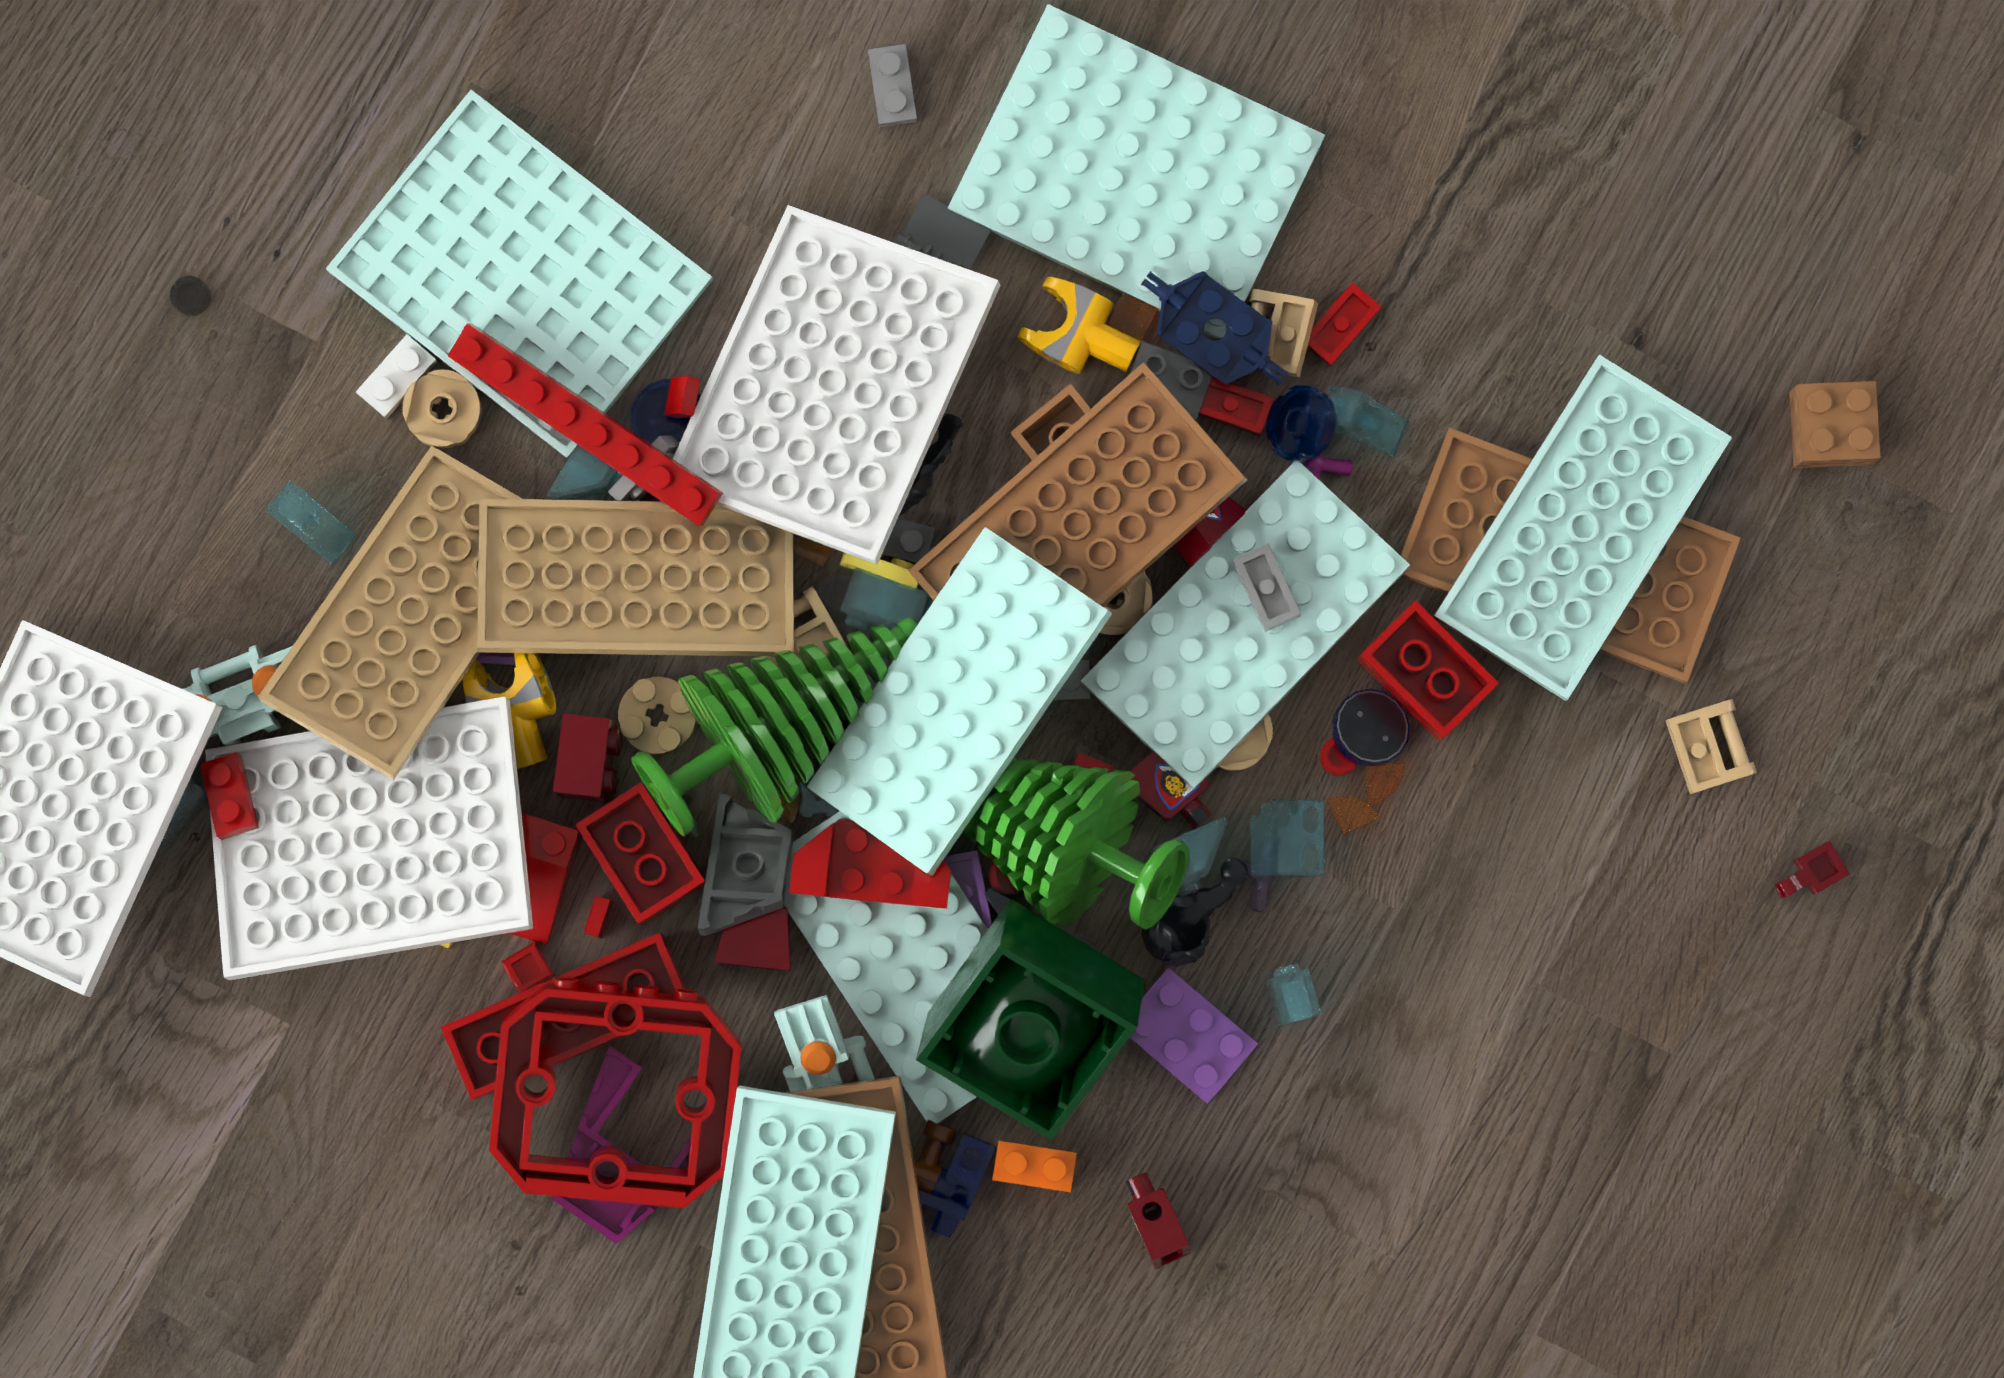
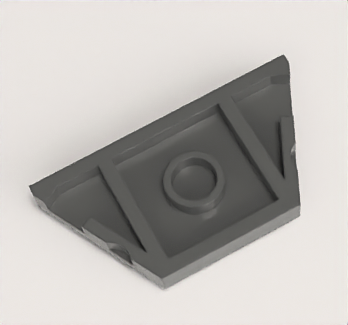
(744, 867)

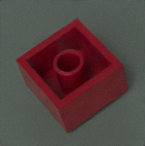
(587, 758)

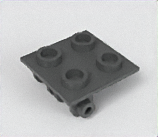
(943, 233)
(1177, 373)

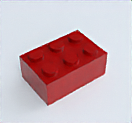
(1427, 671)
(641, 854)

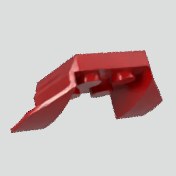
(858, 866)

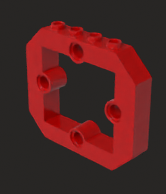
(594, 1005)

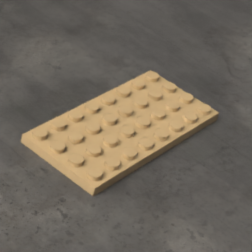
(630, 580)
(395, 623)

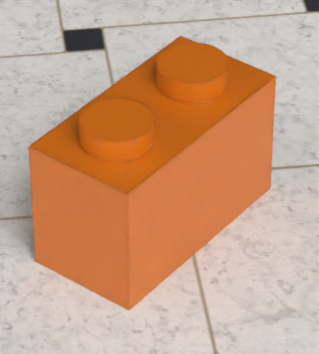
(1034, 1166)

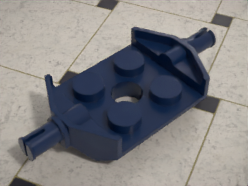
(1200, 299)

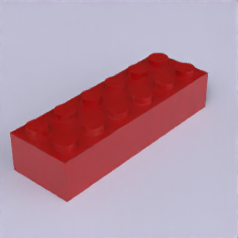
(476, 1037)

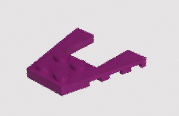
(609, 1217)

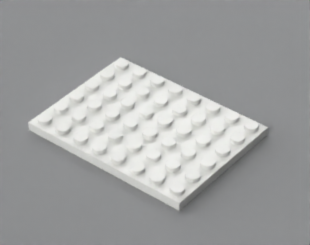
(834, 382)
(85, 797)
(369, 861)

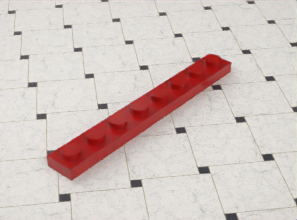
(585, 424)

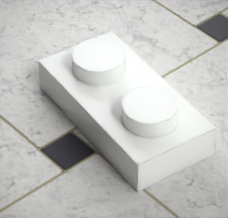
(392, 378)

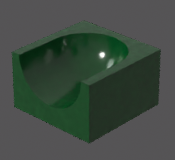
(1031, 1020)

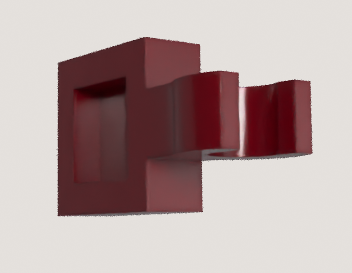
(1816, 870)

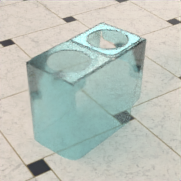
(1288, 838)

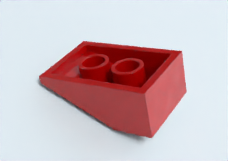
(549, 861)

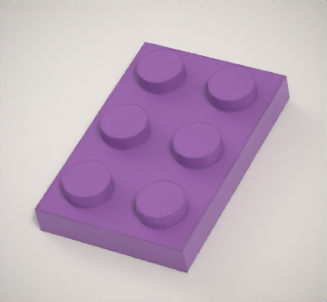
(1190, 1036)

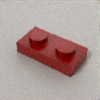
(1342, 324)
(1236, 406)
(229, 796)

